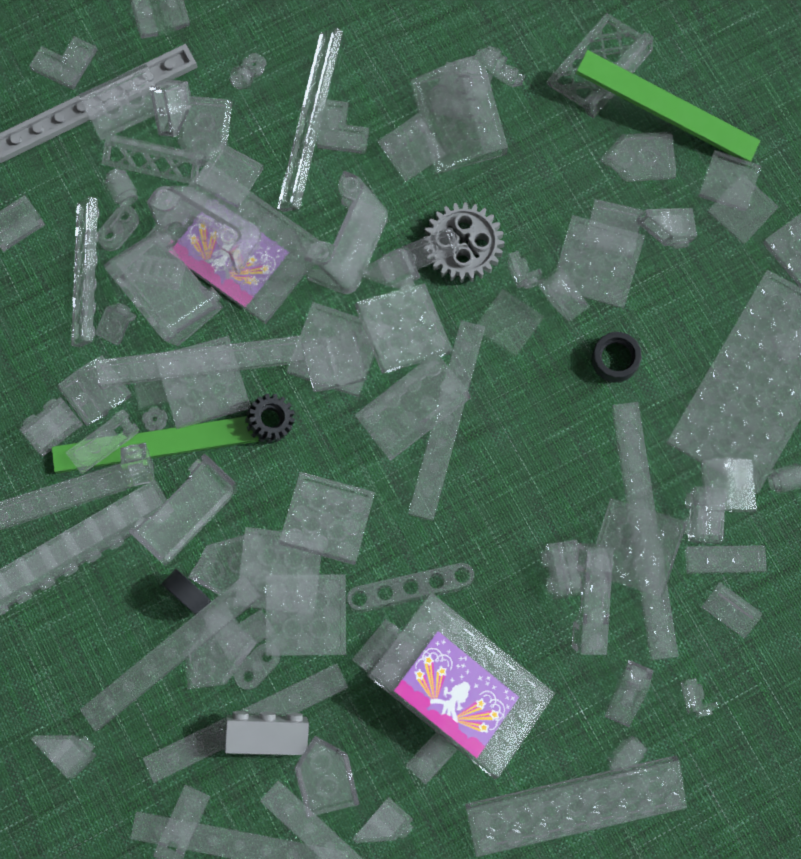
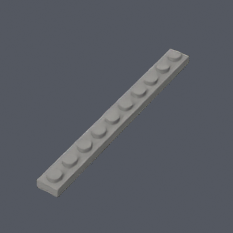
(73, 113)

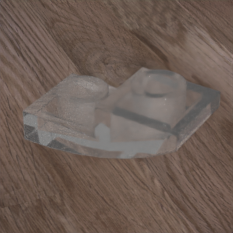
(496, 65)

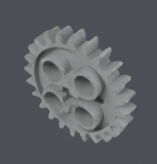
(480, 229)

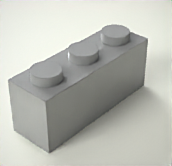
(266, 733)

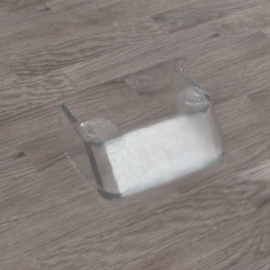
(185, 511)

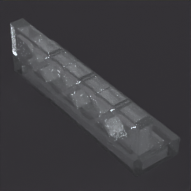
(158, 151)

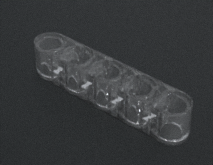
(400, 596)

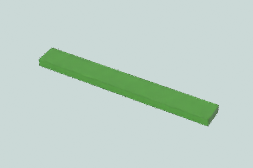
(667, 106)
(171, 442)

